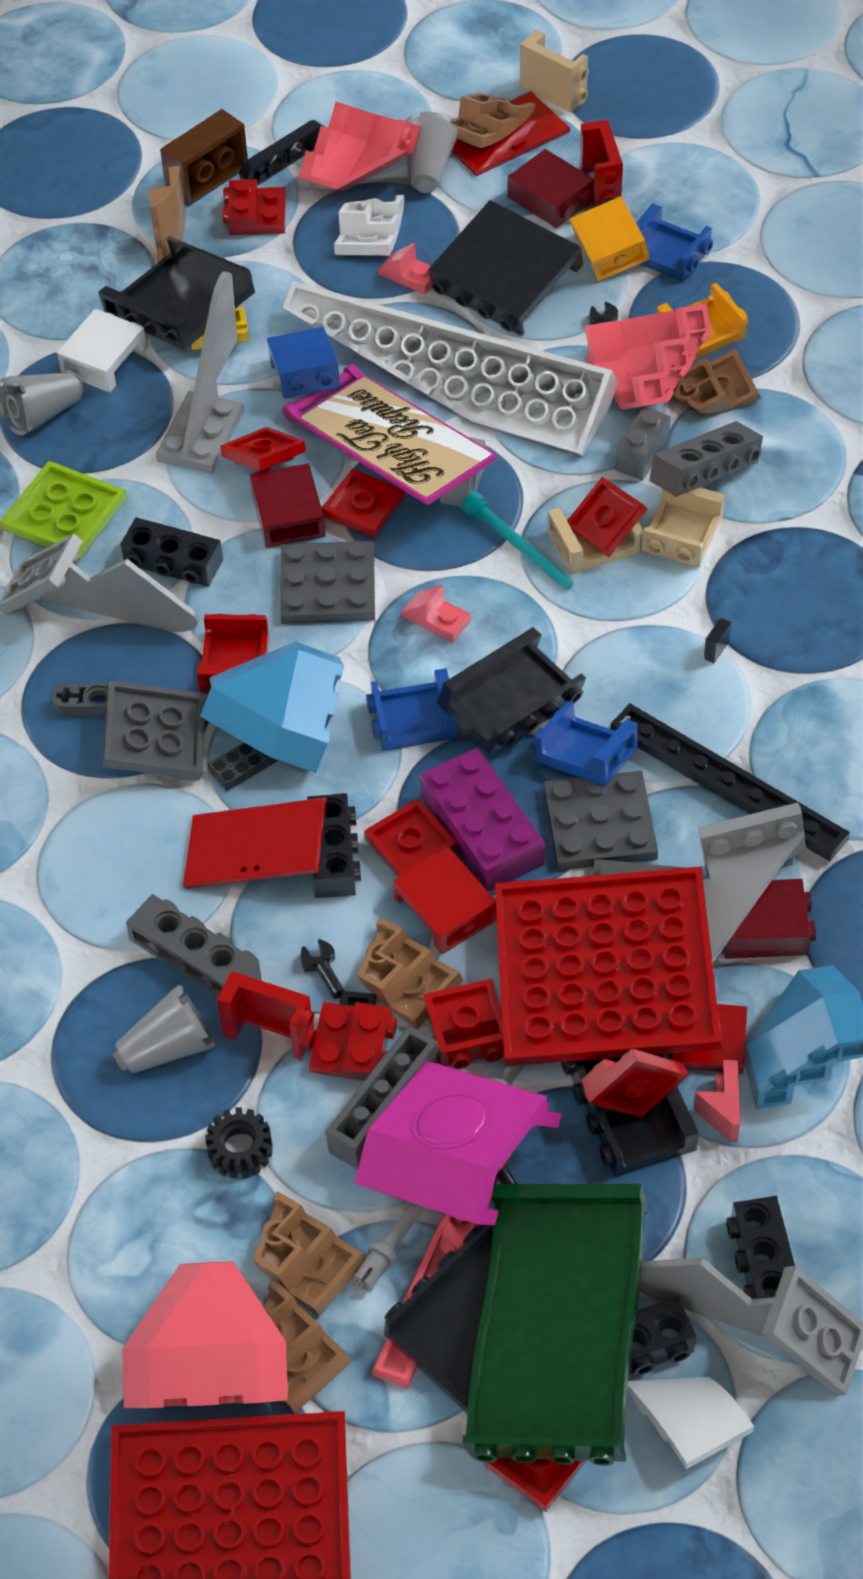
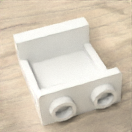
(100, 348)

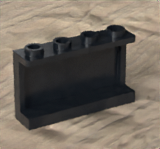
(508, 692)
(633, 1141)

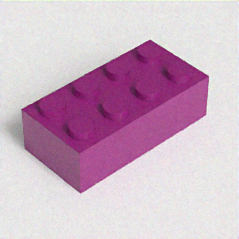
(483, 819)

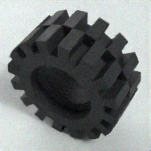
(239, 1161)

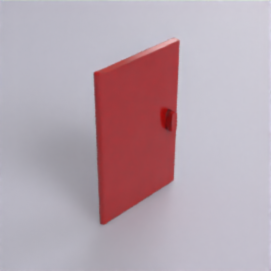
(536, 131)
(256, 840)

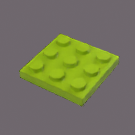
(63, 504)

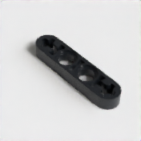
(259, 165)

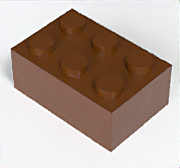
(206, 155)

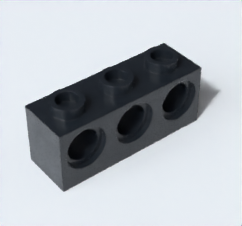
(172, 551)
(338, 857)
(767, 1240)
(657, 1347)

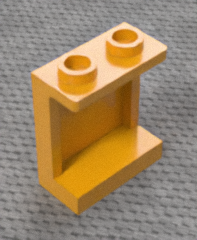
(610, 238)
(726, 320)

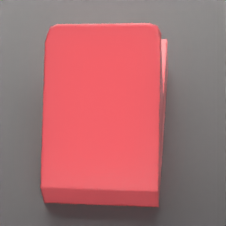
(407, 270)
(435, 614)
(722, 1106)

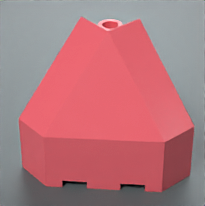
(357, 147)
(649, 352)
(205, 1344)

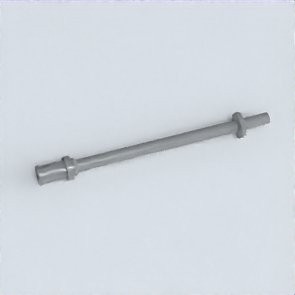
(383, 1252)

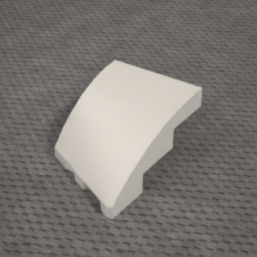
(369, 227)
(691, 1415)

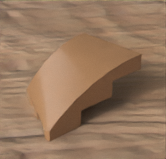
(488, 118)
(168, 212)
(717, 385)
(403, 971)
(305, 1255)
(310, 1352)

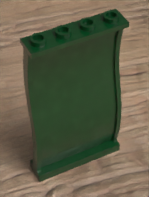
(557, 1324)

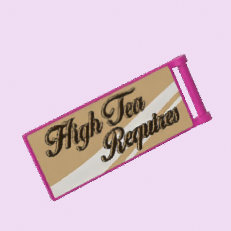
(391, 436)

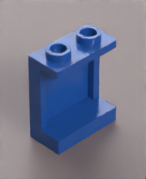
(670, 247)
(304, 362)
(411, 714)
(584, 747)

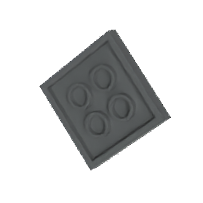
(327, 582)
(153, 730)
(600, 820)

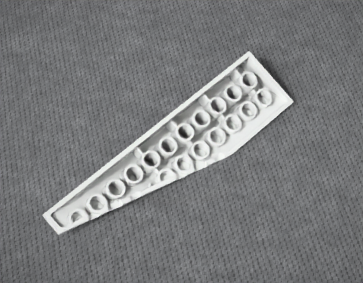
(469, 372)

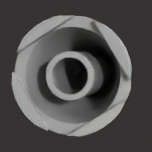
(431, 150)
(37, 398)
(163, 1035)

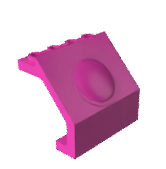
(449, 1140)

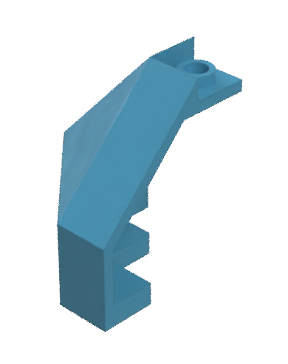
(279, 703)
(804, 1034)

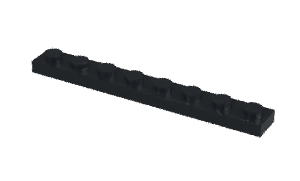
(727, 778)

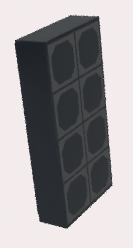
(239, 765)

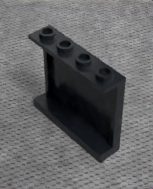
(503, 266)
(177, 294)
(443, 1316)

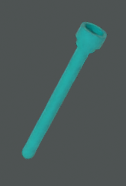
(476, 507)

